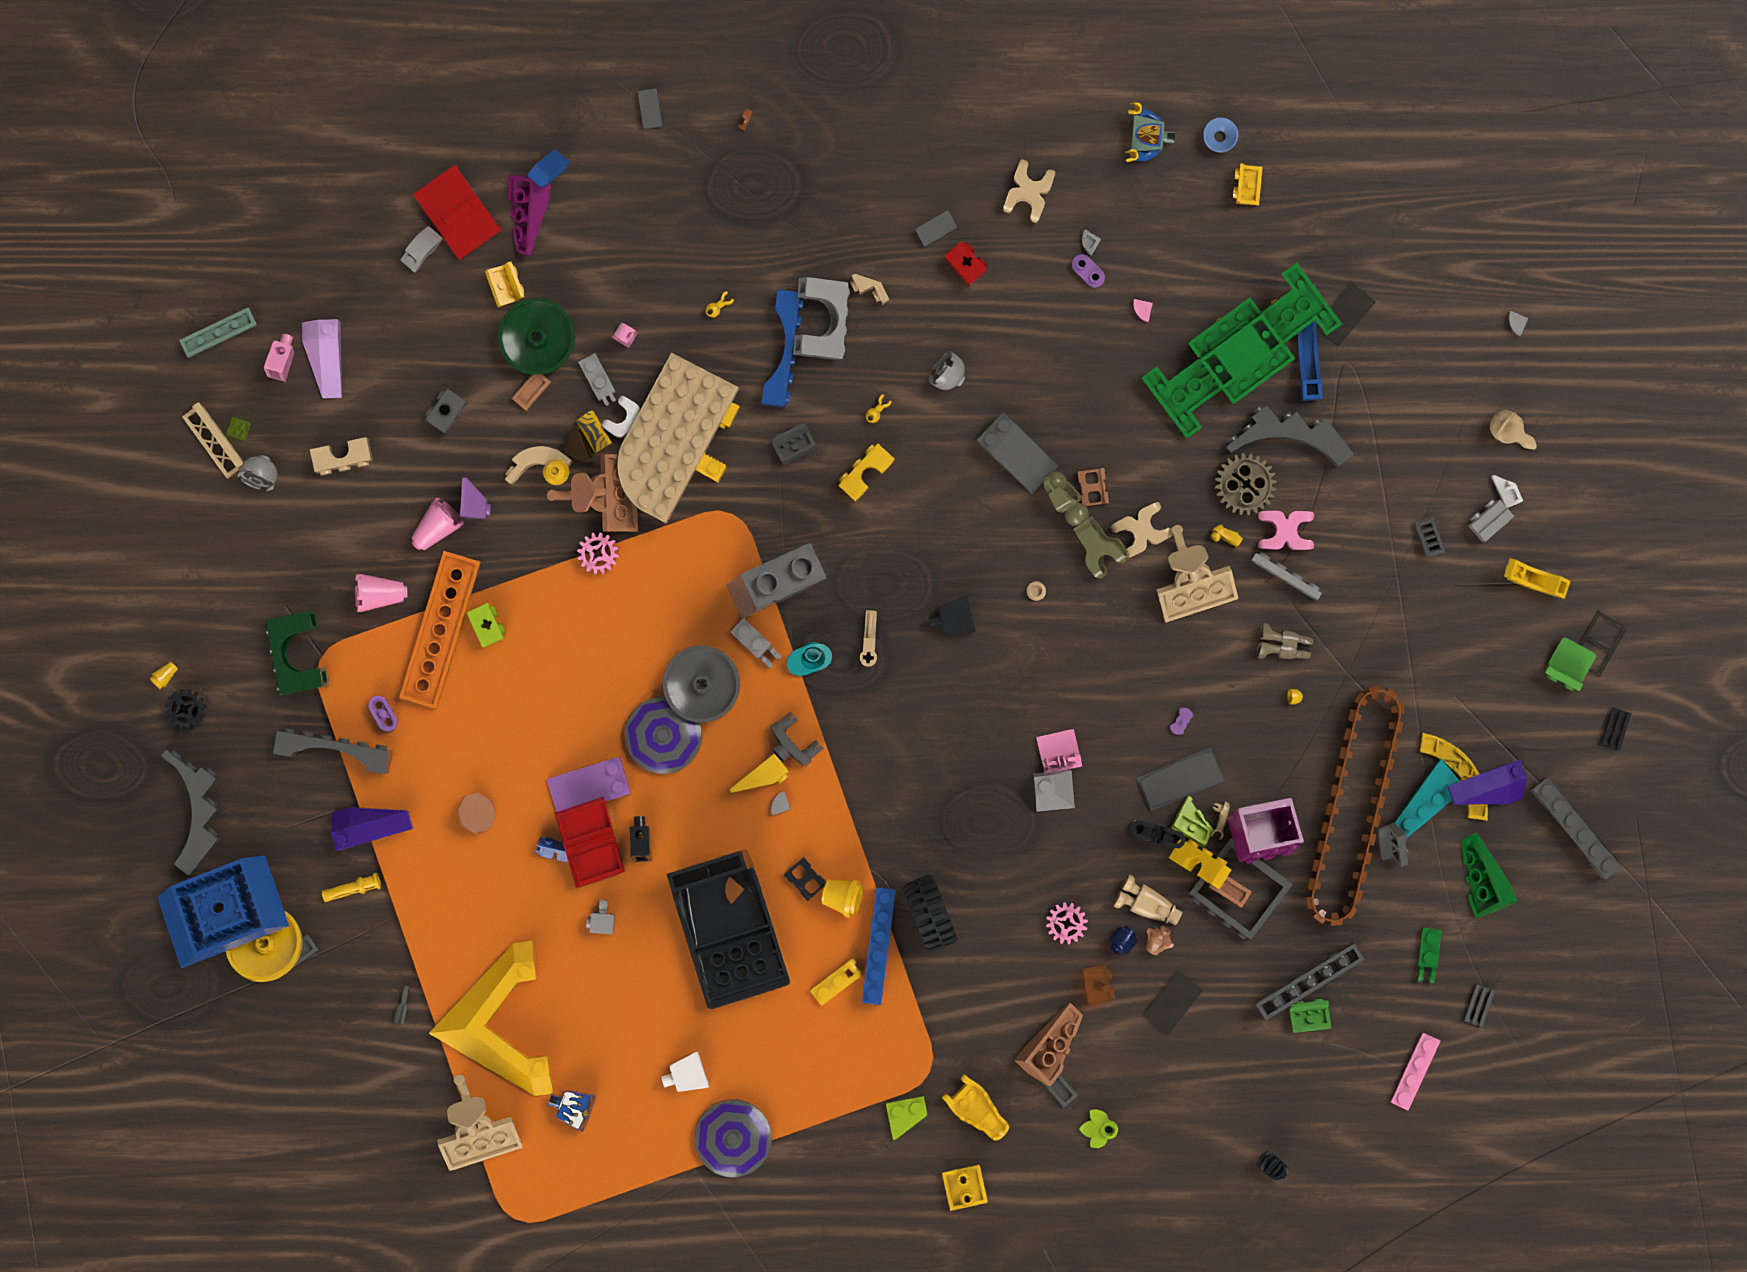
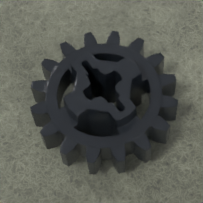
(178, 698)

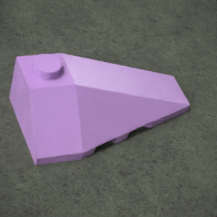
(323, 350)

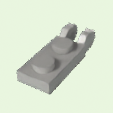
(754, 641)

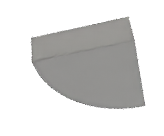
(1090, 242)
(1517, 322)
(780, 804)

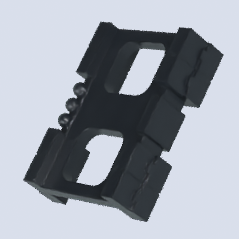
(800, 883)

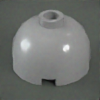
(948, 372)
(258, 472)

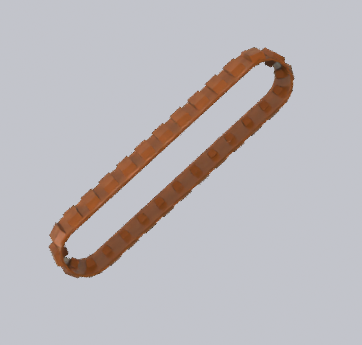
(1378, 802)

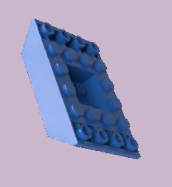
(249, 910)

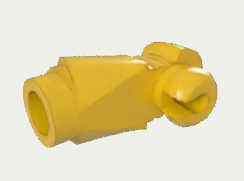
(1229, 536)

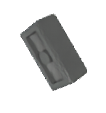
(936, 228)

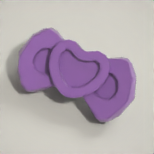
(1184, 717)

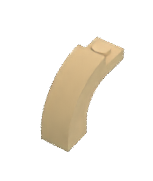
(531, 457)

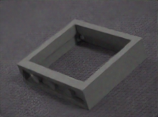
(1226, 919)

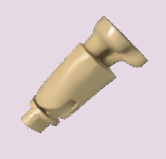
(1148, 902)

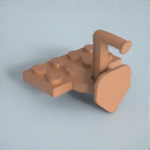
(617, 510)

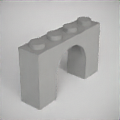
(834, 297)

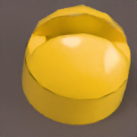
(1294, 696)

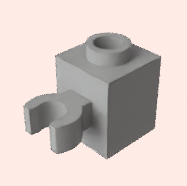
(601, 921)

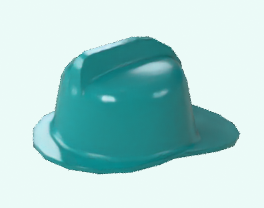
(809, 659)

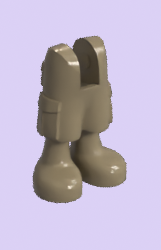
(1288, 647)

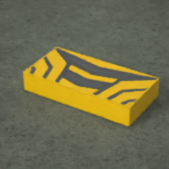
(594, 431)

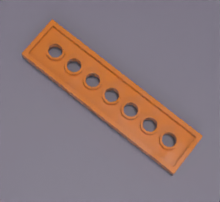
(452, 624)

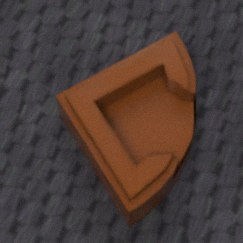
(747, 115)
(732, 890)

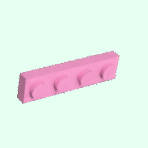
(1415, 1071)

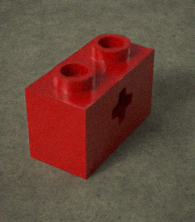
(955, 259)

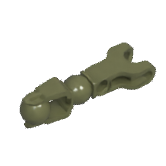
(1096, 542)

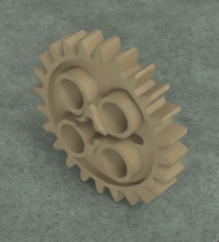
(1256, 470)

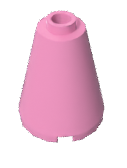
(435, 525)
(377, 592)

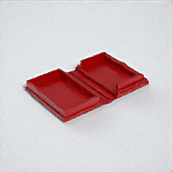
(457, 212)
(589, 842)

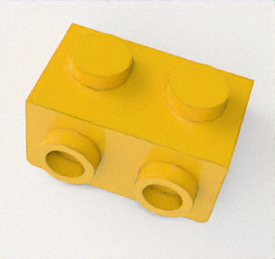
(1248, 184)
(505, 284)

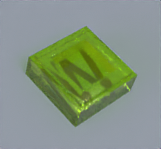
(238, 428)

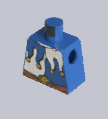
(573, 1108)

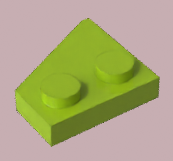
(1192, 823)
(905, 1114)

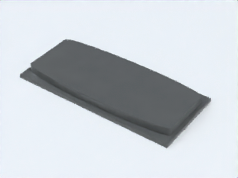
(1180, 779)

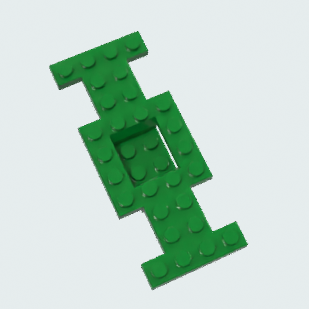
(1247, 355)

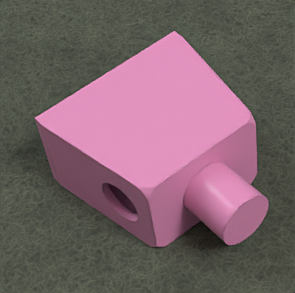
(278, 365)

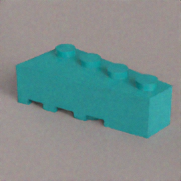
(1427, 798)

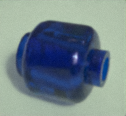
(1123, 940)

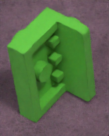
(1310, 1016)

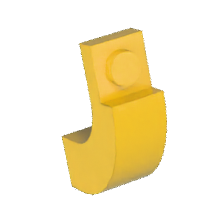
(1536, 579)

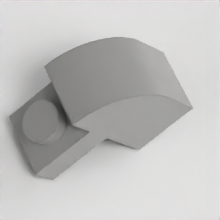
(420, 248)

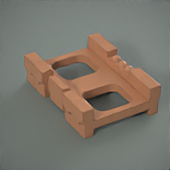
(1086, 488)

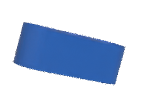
(548, 168)

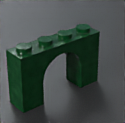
(280, 633)

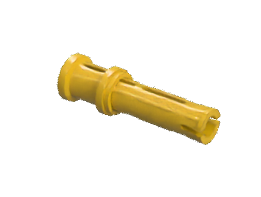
(360, 886)

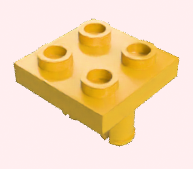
(964, 1187)

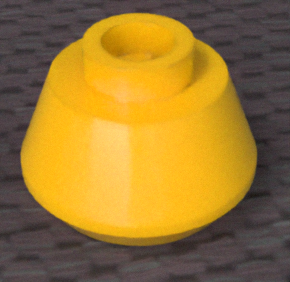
(560, 475)

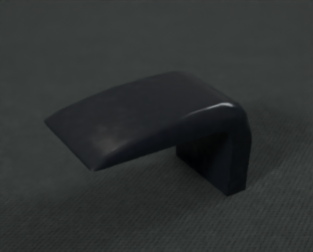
(728, 942)

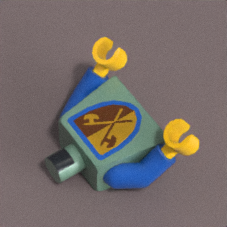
(1147, 134)

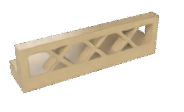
(216, 434)

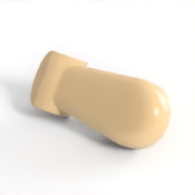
(1223, 814)

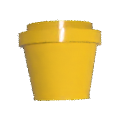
(843, 896)

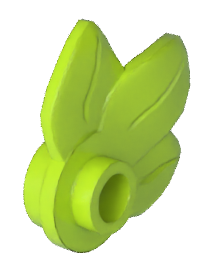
(1096, 1128)

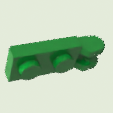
(1429, 952)

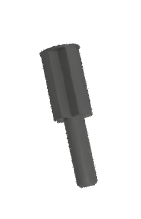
(401, 1009)

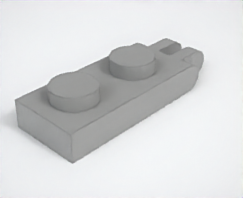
(597, 378)

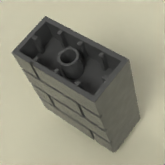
(776, 581)

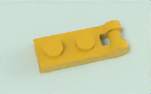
(836, 982)

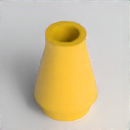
(163, 675)

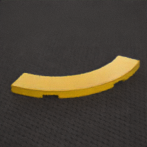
(1457, 762)

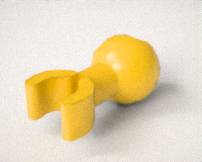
(715, 307)
(875, 412)

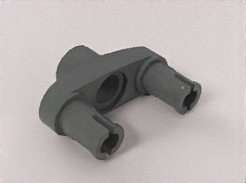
(787, 748)

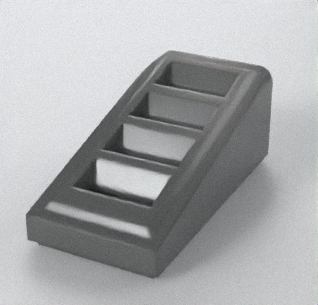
(1425, 546)

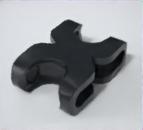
(1156, 833)

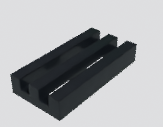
(1616, 728)

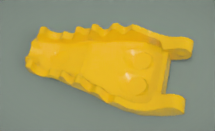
(975, 1107)

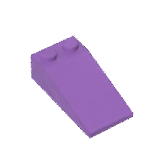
(589, 783)

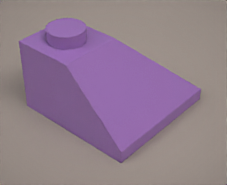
(473, 503)

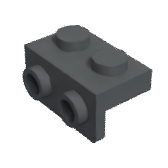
(793, 443)
(1393, 844)

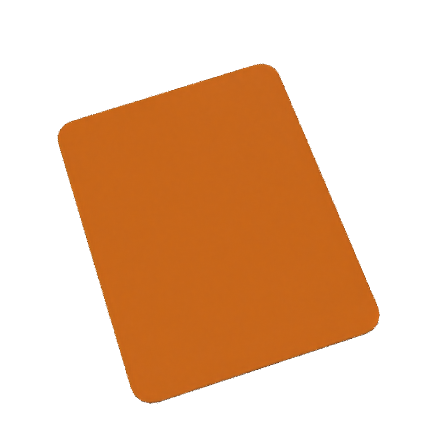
(630, 1001)

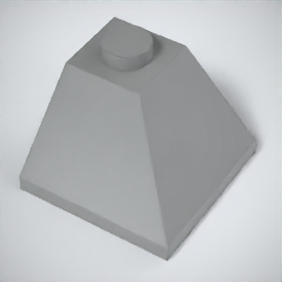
(1053, 790)

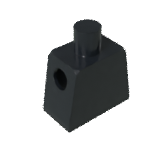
(954, 617)
(640, 848)

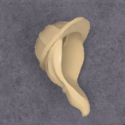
(1509, 428)

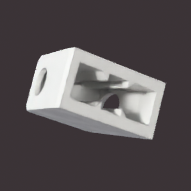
(687, 1074)

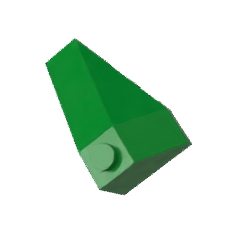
(1487, 883)

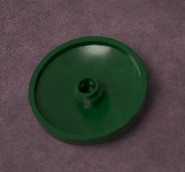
(536, 336)

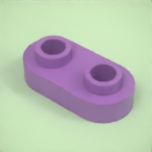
(1088, 270)
(382, 714)

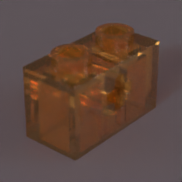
(1091, 975)

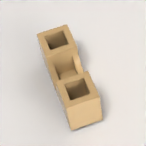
(358, 454)

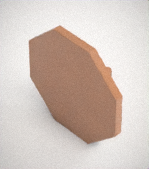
(476, 813)

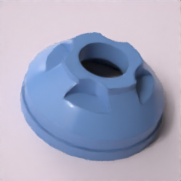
(1225, 126)

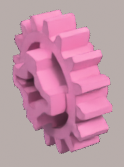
(602, 545)
(1069, 914)

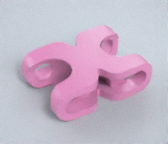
(1286, 530)

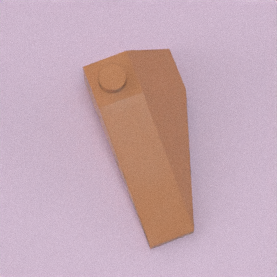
(1047, 1050)

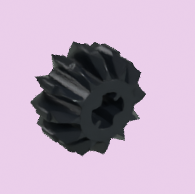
(1273, 1166)

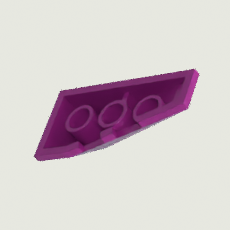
(528, 206)

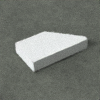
(1507, 491)

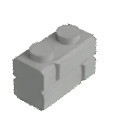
(1491, 520)

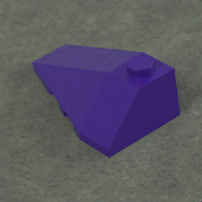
(1496, 786)
(362, 825)

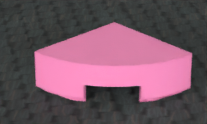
(1142, 309)

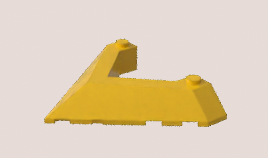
(466, 1022)

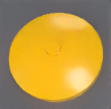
(269, 955)

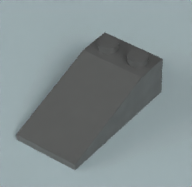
(1016, 453)

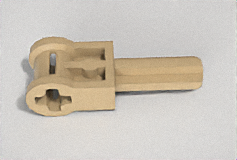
(869, 637)

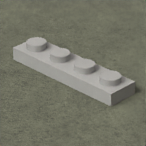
(1280, 571)

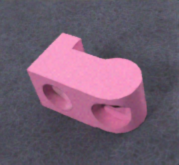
(625, 334)

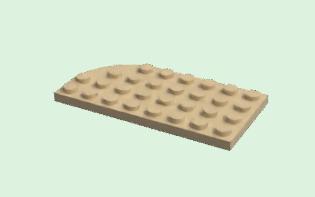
(672, 435)

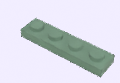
(218, 332)

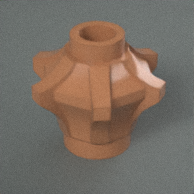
(1158, 940)

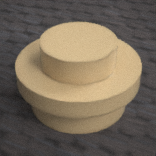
(1036, 591)

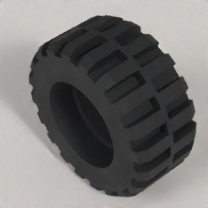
(930, 913)

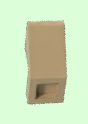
(865, 284)

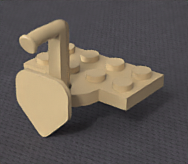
(1200, 588)
(476, 1134)

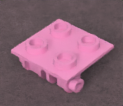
(1059, 751)

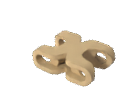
(1029, 191)
(1142, 529)

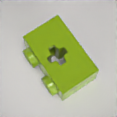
(477, 618)

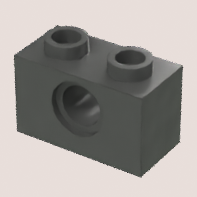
(445, 422)

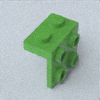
(1569, 664)

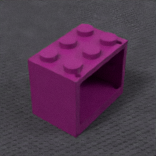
(1265, 830)

